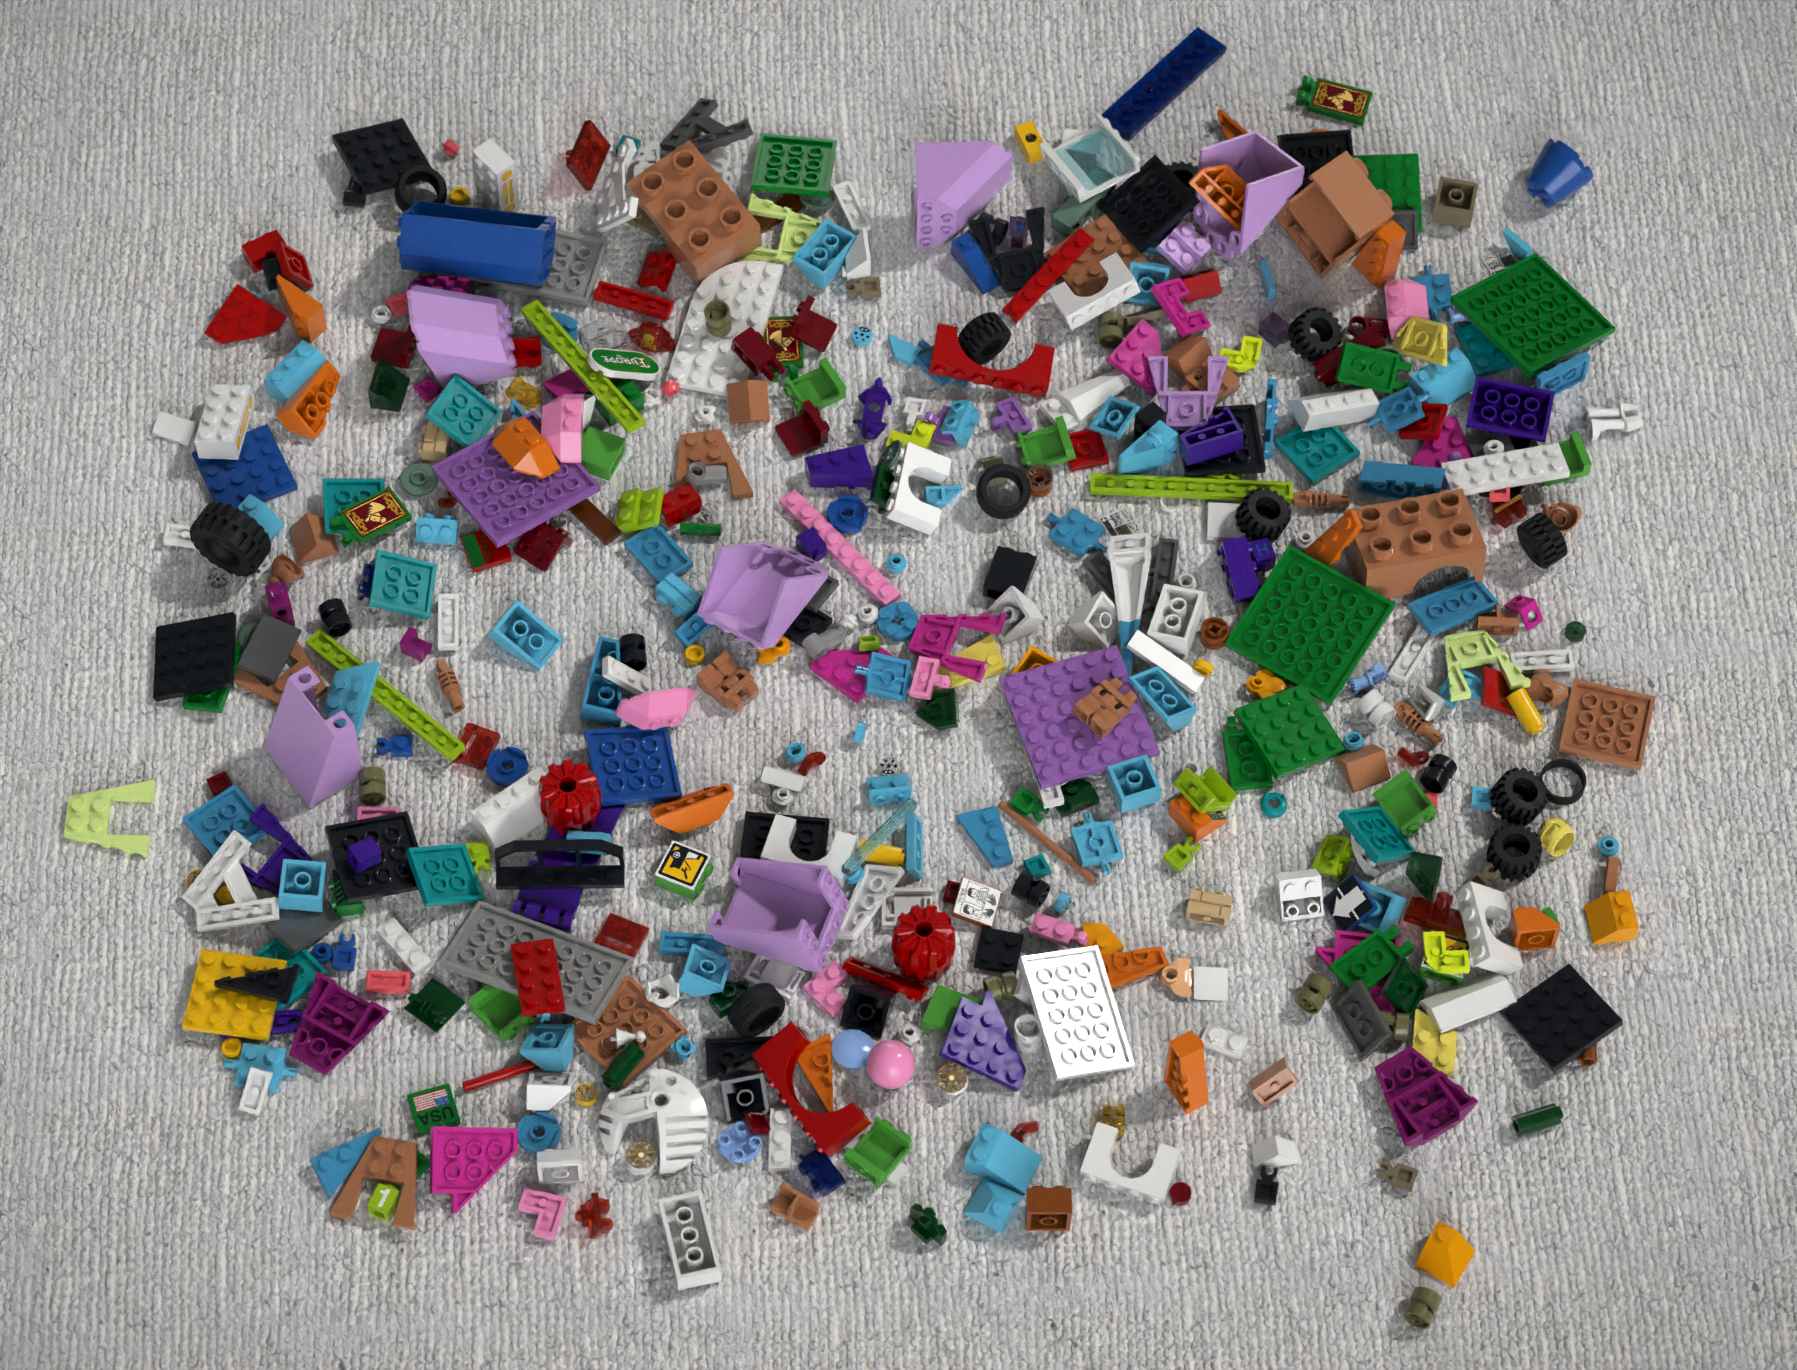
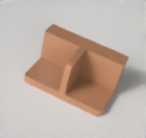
(1498, 622)
(1273, 1082)
(796, 1207)

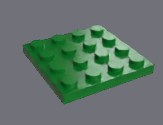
(794, 165)
(1398, 177)
(1289, 731)

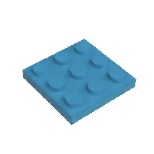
(220, 816)

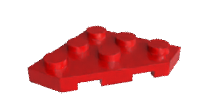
(244, 318)

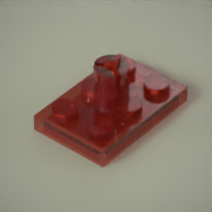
(587, 155)
(1436, 915)

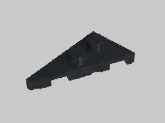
(269, 985)
(729, 1053)

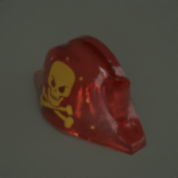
(652, 337)

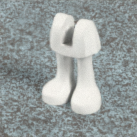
(1626, 419)

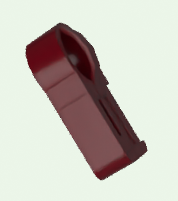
(1380, 324)

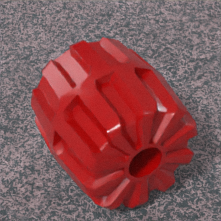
(569, 797)
(923, 943)

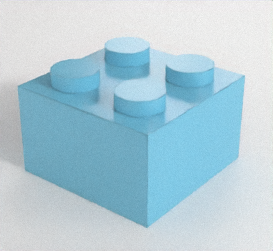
(1133, 783)
(302, 885)

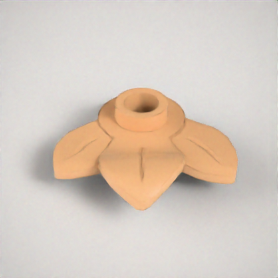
(1183, 977)

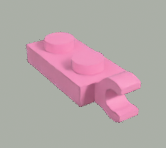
(1057, 931)

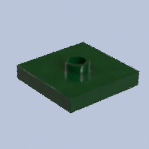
(1404, 987)

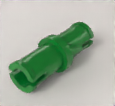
(700, 529)

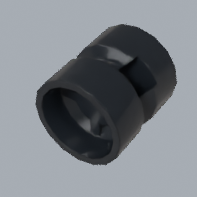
(1000, 227)
(335, 617)
(633, 651)
(1437, 774)
(1028, 888)

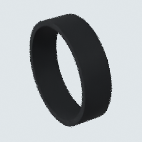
(1572, 766)

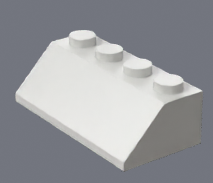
(1334, 408)
(511, 811)

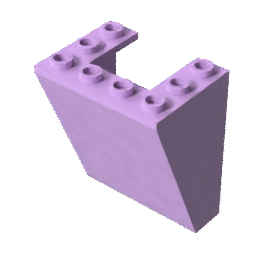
(308, 748)
(782, 912)

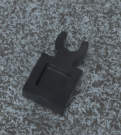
(1266, 1188)

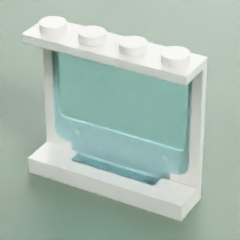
(1092, 160)

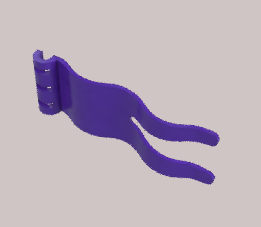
(563, 901)

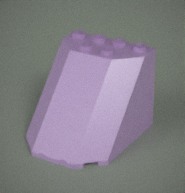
(1270, 182)
(955, 185)
(462, 334)
(759, 590)

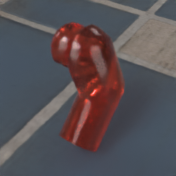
(447, 503)
(1414, 758)
(811, 760)
(1023, 1128)

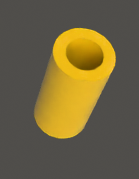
(1526, 711)
(886, 855)

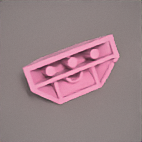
(1404, 300)
(564, 427)
(657, 708)

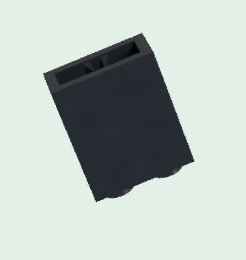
(1008, 570)

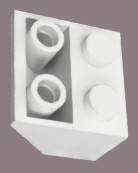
(1299, 894)

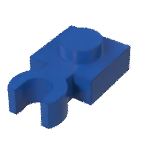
(398, 745)
(345, 956)

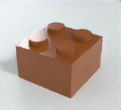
(1048, 1208)

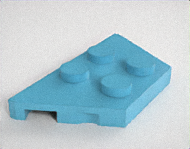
(352, 693)

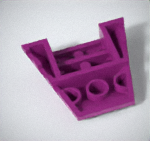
(333, 1024)
(1421, 1097)

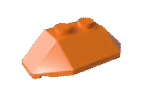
(1222, 190)
(525, 448)
(693, 809)

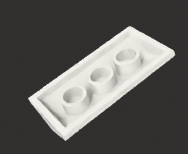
(1469, 1001)

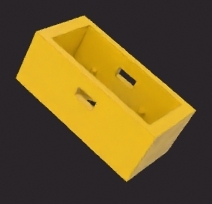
(1030, 149)

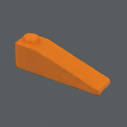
(307, 407)

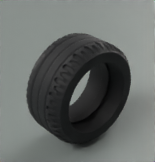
(419, 173)
(1012, 473)
(756, 1009)

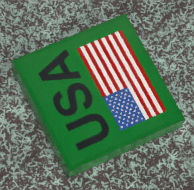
(432, 1107)

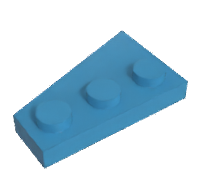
(989, 835)

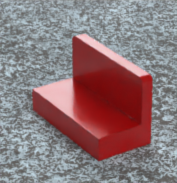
(1202, 284)

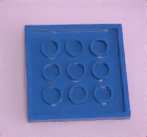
(257, 471)
(633, 765)

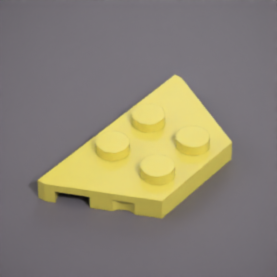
(1423, 340)
(1434, 1045)

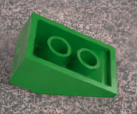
(629, 391)

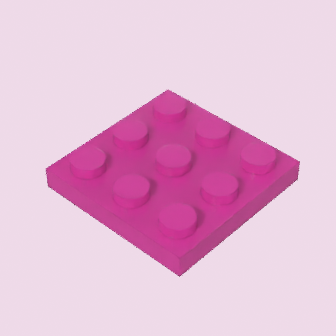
(443, 282)

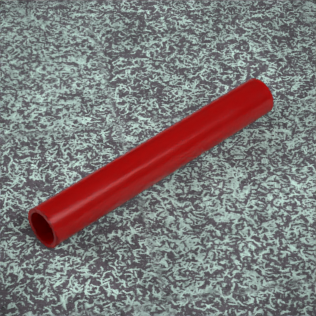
(499, 1075)

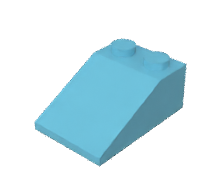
(1143, 458)
(525, 636)
(1002, 1159)

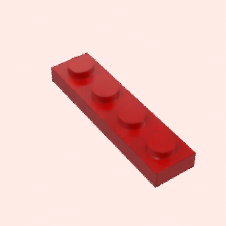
(633, 300)
(885, 978)

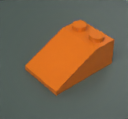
(302, 310)

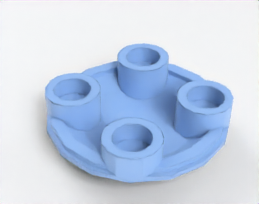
(851, 1049)
(738, 1144)

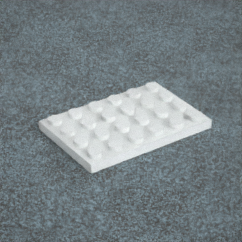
(1076, 1012)

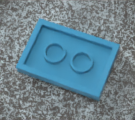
(1564, 374)
(658, 553)

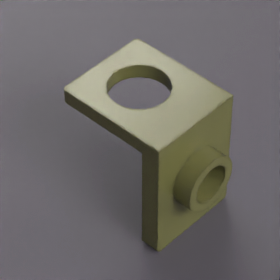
(989, 462)

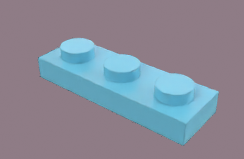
(914, 846)

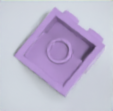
(1184, 247)

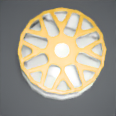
(952, 1079)
(641, 1159)

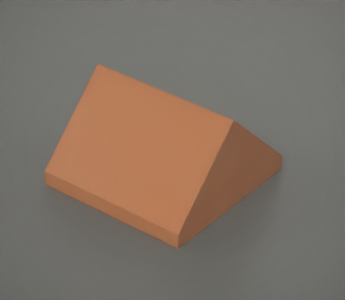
(1187, 355)
(748, 401)
(310, 539)
(1364, 767)

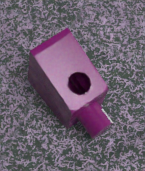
(278, 599)

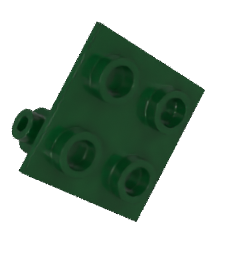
(434, 1005)

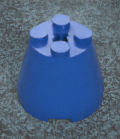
(1557, 173)

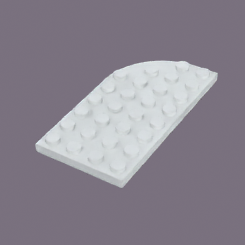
(707, 361)

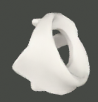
(666, 985)

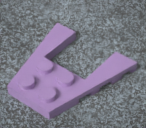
(1187, 407)

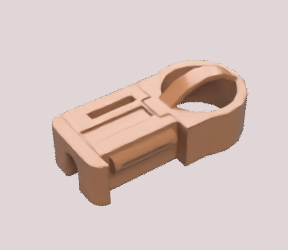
(1612, 874)

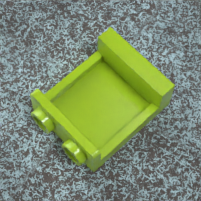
(1206, 791)

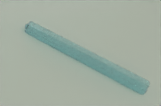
(879, 837)

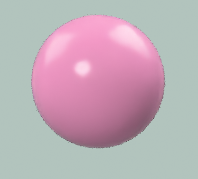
(890, 1064)

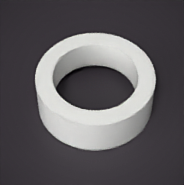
(1170, 510)

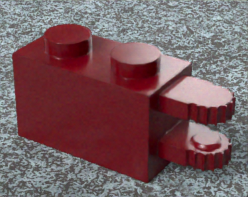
(756, 353)

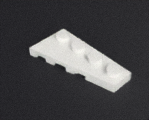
(867, 898)

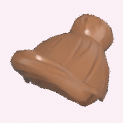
(1563, 515)
(284, 570)
(1546, 689)

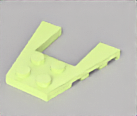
(795, 231)
(1473, 650)
(90, 817)

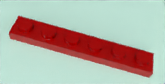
(1048, 275)

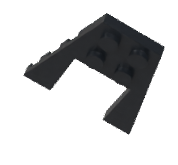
(1018, 266)

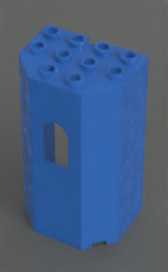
(476, 242)

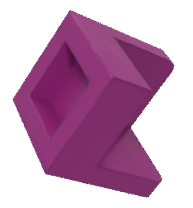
(413, 646)

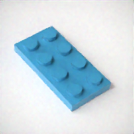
(1452, 606)

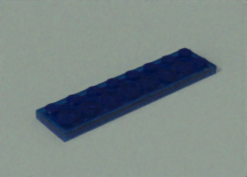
(1164, 83)

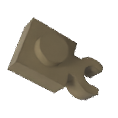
(867, 288)
(1485, 877)
(1402, 1176)

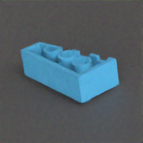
(1399, 480)
(601, 694)

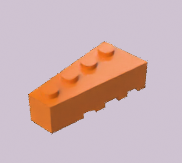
(1381, 254)
(1186, 1071)

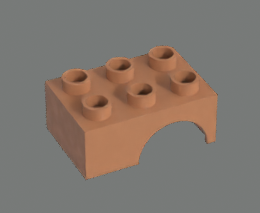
(695, 212)
(1335, 214)
(1413, 538)

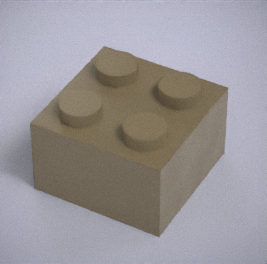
(1455, 202)

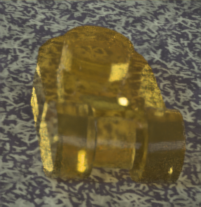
(530, 397)
(1114, 1122)

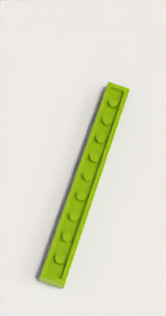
(577, 361)
(1182, 487)
(390, 698)

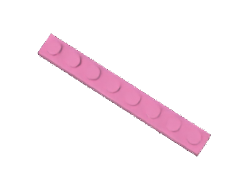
(840, 549)

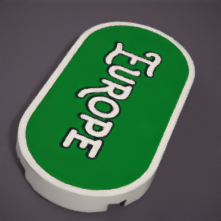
(624, 364)

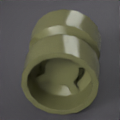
(718, 318)
(1110, 329)
(372, 785)
(1001, 987)
(1314, 992)
(1400, 1024)
(1422, 1307)

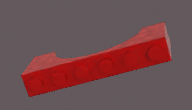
(951, 361)
(778, 1061)

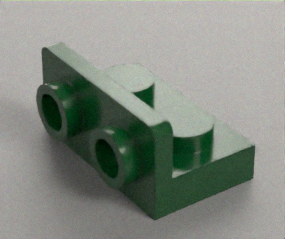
(880, 488)

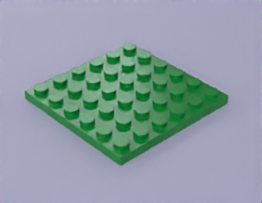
(1532, 315)
(1310, 625)

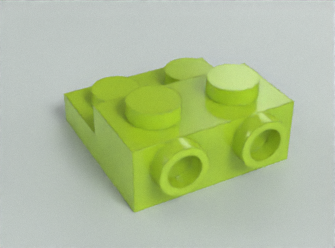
(639, 509)

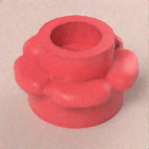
(450, 148)
(670, 388)

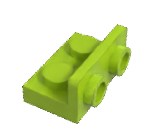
(1334, 856)

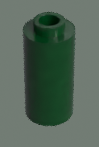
(622, 1066)
(1537, 1119)

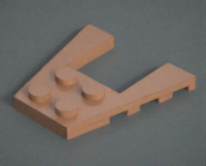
(711, 449)
(274, 691)
(386, 1162)

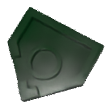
(940, 710)
(1077, 796)
(722, 1001)
(926, 1225)

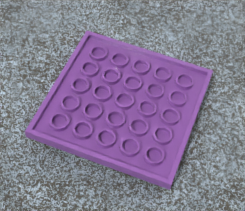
(509, 501)
(1055, 738)

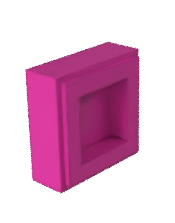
(427, 390)

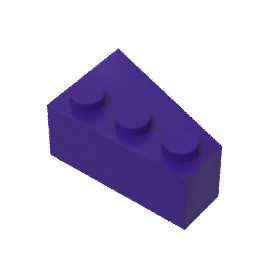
(1211, 439)
(840, 467)
(1239, 569)

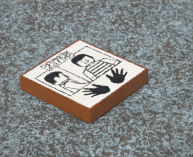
(976, 903)

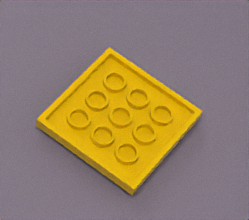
(227, 1011)

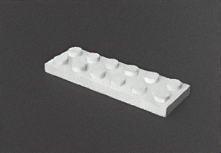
(1506, 469)

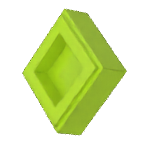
(868, 643)

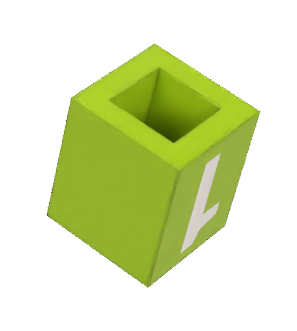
(384, 1202)

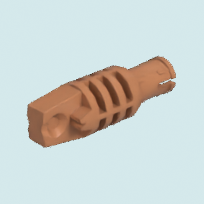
(1308, 499)
(449, 685)
(1414, 721)

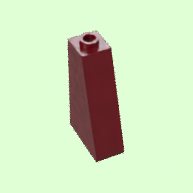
(1327, 365)

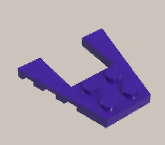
(270, 874)

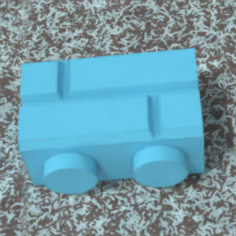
(678, 596)

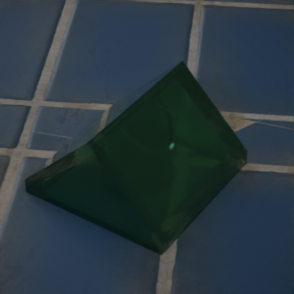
(387, 387)
(1424, 873)

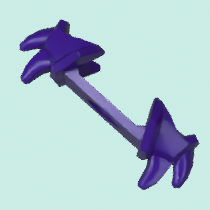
(871, 422)

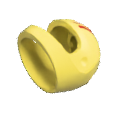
(1556, 836)

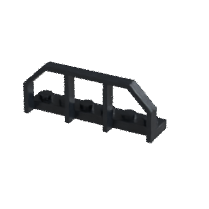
(559, 876)

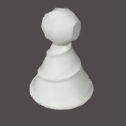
(623, 1037)

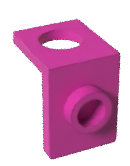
(1523, 606)

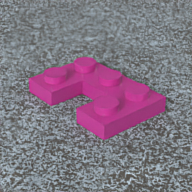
(1169, 296)

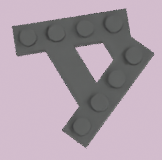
(716, 133)
(1161, 567)

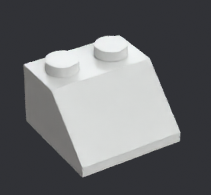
(560, 1166)

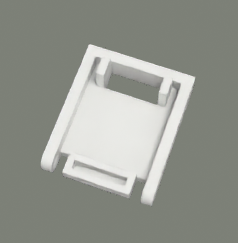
(903, 900)
(779, 974)

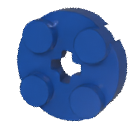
(847, 524)
(503, 757)

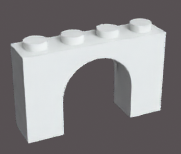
(1079, 310)
(902, 504)
(780, 839)
(1475, 905)
(1152, 1185)

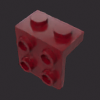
(811, 327)
(395, 347)
(803, 431)
(542, 544)

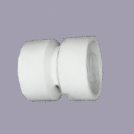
(1377, 710)
(1027, 1033)

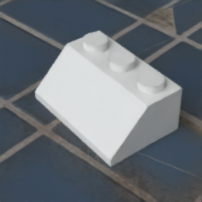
(1176, 618)

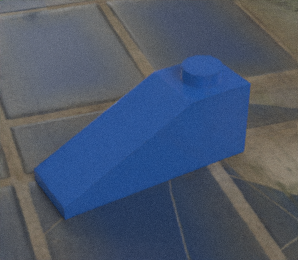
(973, 262)

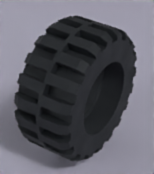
(230, 539)

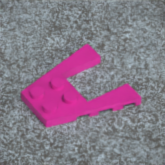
(937, 634)

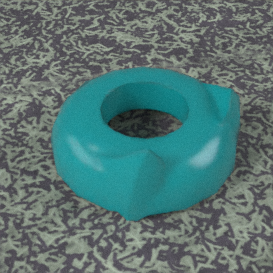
(1273, 812)

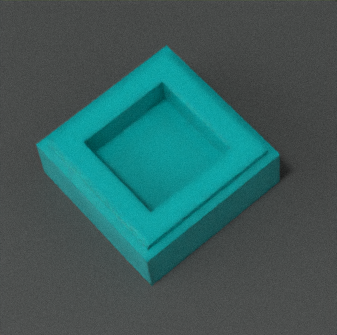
(1037, 866)

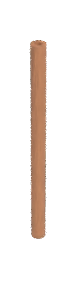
(1047, 841)

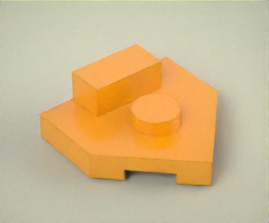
(1103, 937)

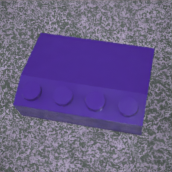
(1510, 409)

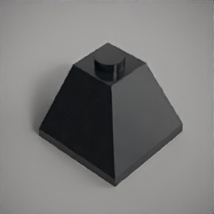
(868, 1008)
(742, 1093)

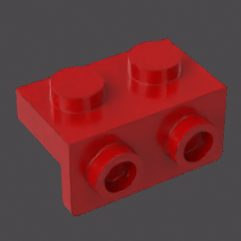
(657, 270)
(527, 352)
(680, 504)

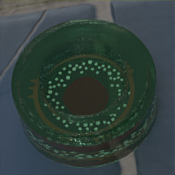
(1575, 631)

